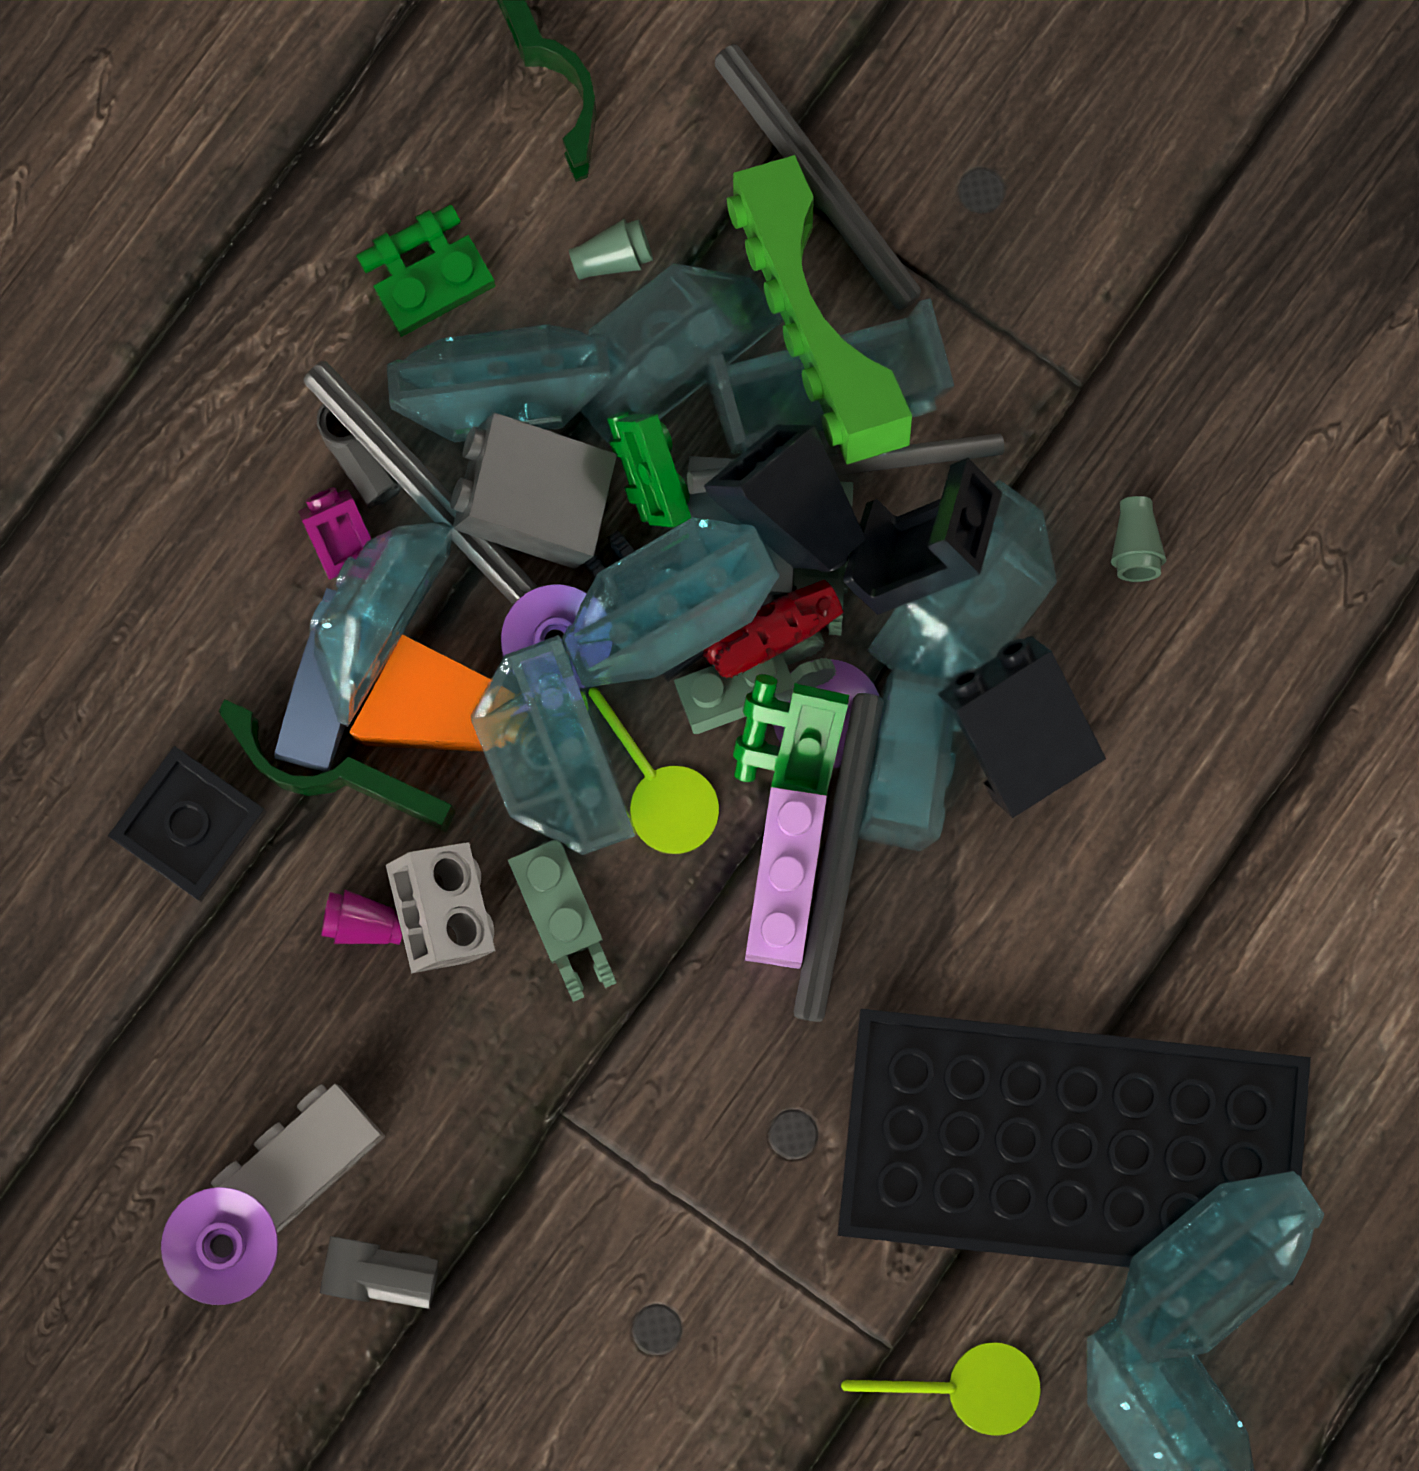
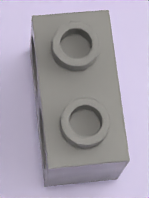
(427, 908)

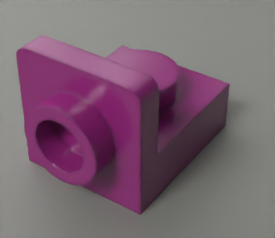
(334, 528)

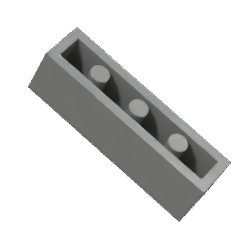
(303, 1158)

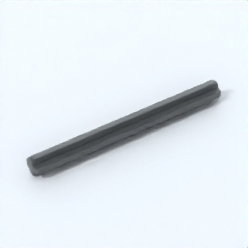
(822, 181)
(413, 477)
(838, 857)

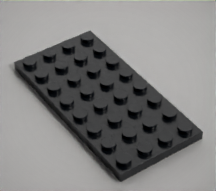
(1053, 1135)

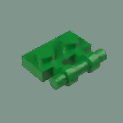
(433, 284)
(652, 478)
(809, 737)

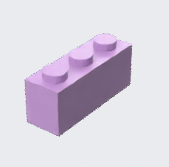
(785, 878)

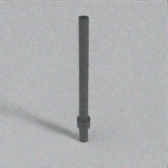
(907, 456)

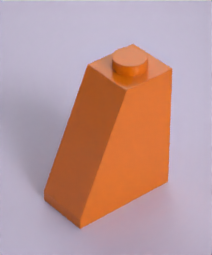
(421, 702)

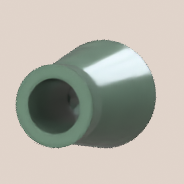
(612, 251)
(1137, 543)

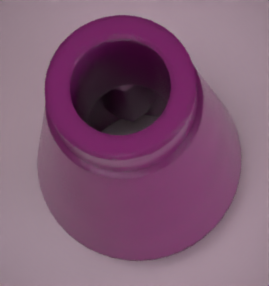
(359, 920)

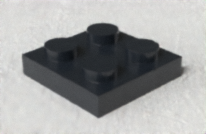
(187, 823)

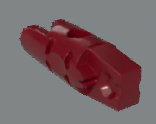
(776, 629)

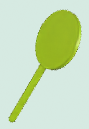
(671, 806)
(989, 1388)

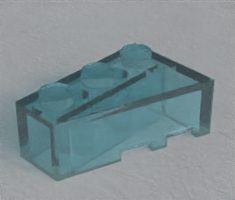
(910, 763)

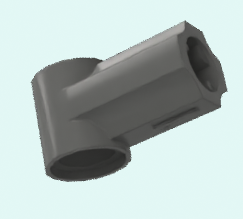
(363, 470)
(365, 1271)

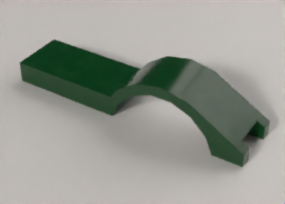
(552, 55)
(348, 773)

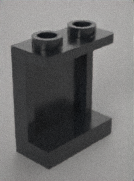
(925, 547)
(1022, 724)

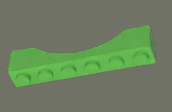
(858, 396)

